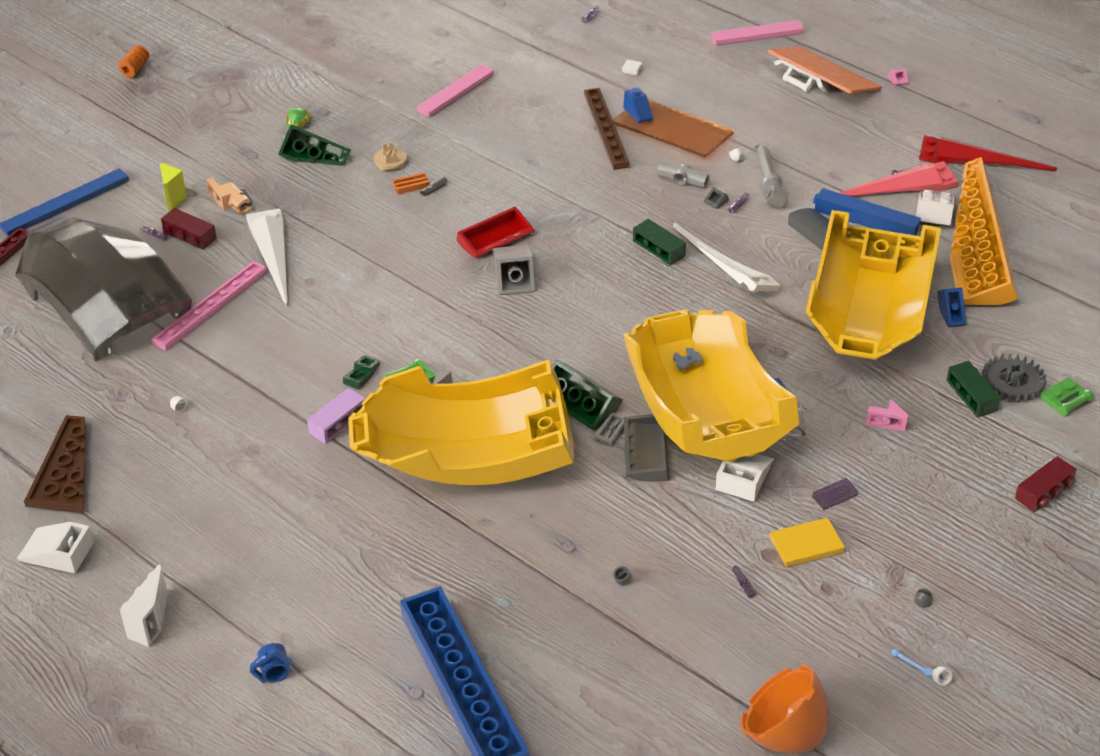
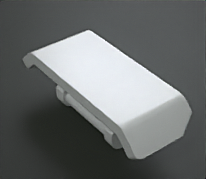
(783, 65)

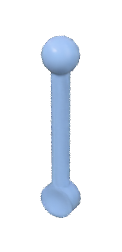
(927, 672)

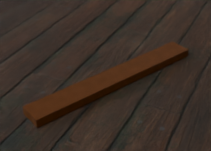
(606, 129)

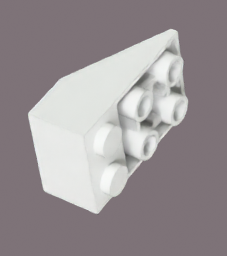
(935, 207)
(743, 476)
(58, 546)
(146, 609)

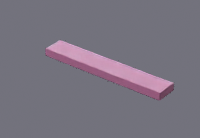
(757, 32)
(455, 90)

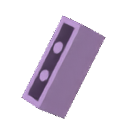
(334, 416)

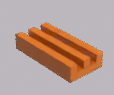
(411, 183)

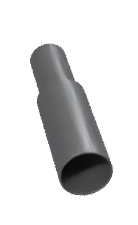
(433, 186)

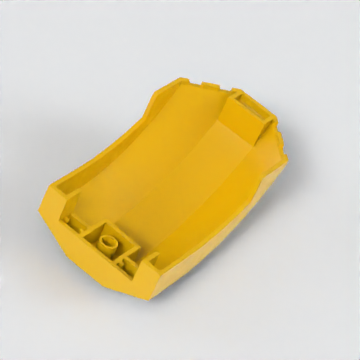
(871, 287)
(715, 406)
(467, 430)

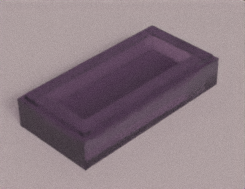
(835, 494)

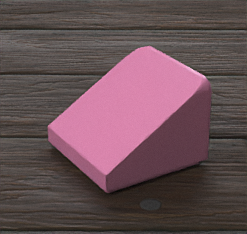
(899, 77)

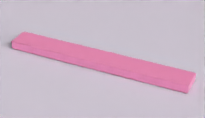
(209, 306)

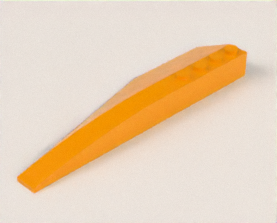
(979, 248)

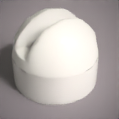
(736, 155)
(178, 404)
(945, 673)

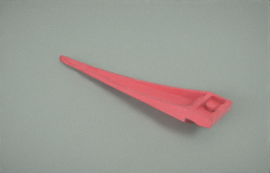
(927, 176)

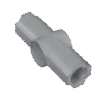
(683, 174)

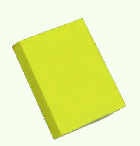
(173, 185)

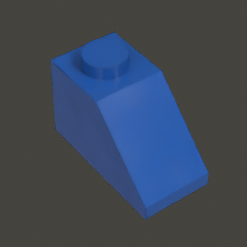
(637, 105)
(952, 306)

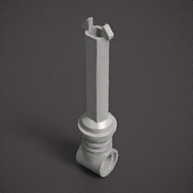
(771, 182)

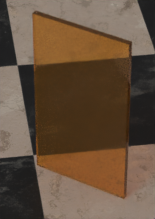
(677, 129)

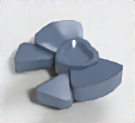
(690, 359)

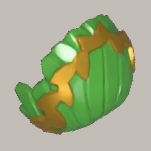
(298, 117)

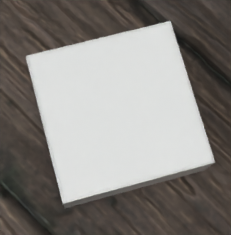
(632, 67)

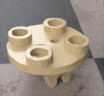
(390, 158)

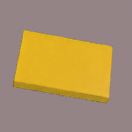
(807, 542)

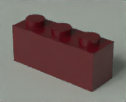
(188, 228)
(1046, 484)

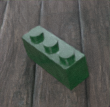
(659, 241)
(973, 389)

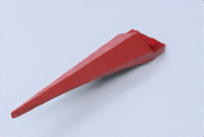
(954, 151)

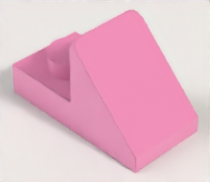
(889, 418)

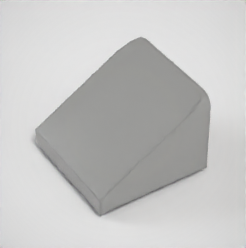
(443, 377)

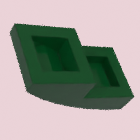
(362, 372)

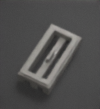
(605, 439)

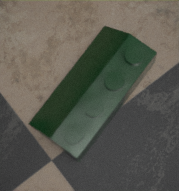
(585, 397)

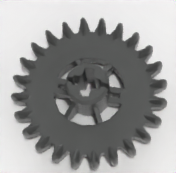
(1014, 374)

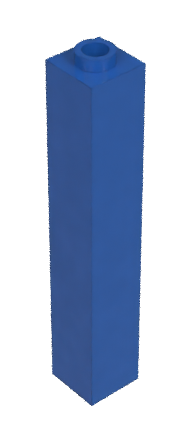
(866, 213)

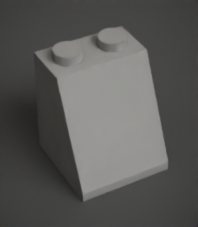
(514, 269)

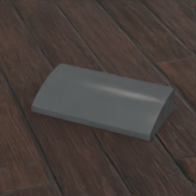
(810, 225)
(645, 449)

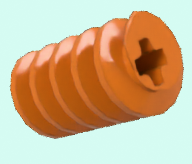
(133, 61)

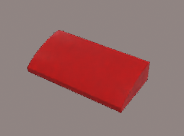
(494, 232)

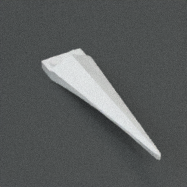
(268, 234)
(747, 277)

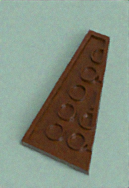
(62, 473)

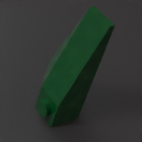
(307, 147)

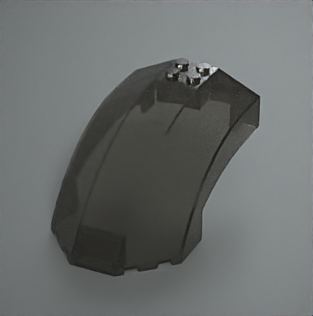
(99, 280)

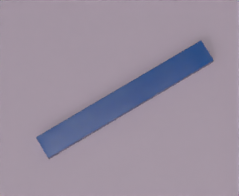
(64, 201)

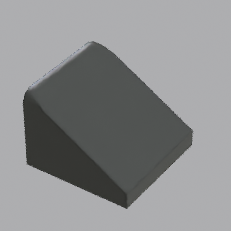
(716, 198)

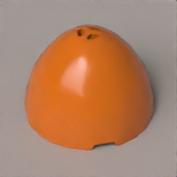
(788, 712)

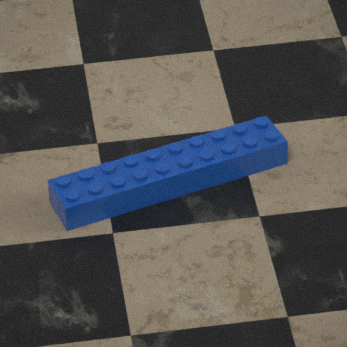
(461, 676)

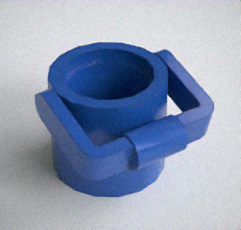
(272, 662)

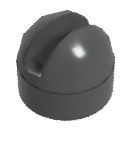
(622, 575)
(923, 598)

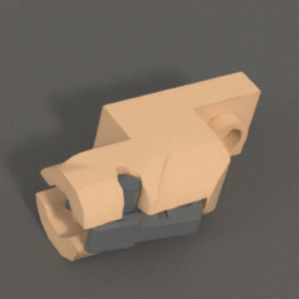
(229, 196)

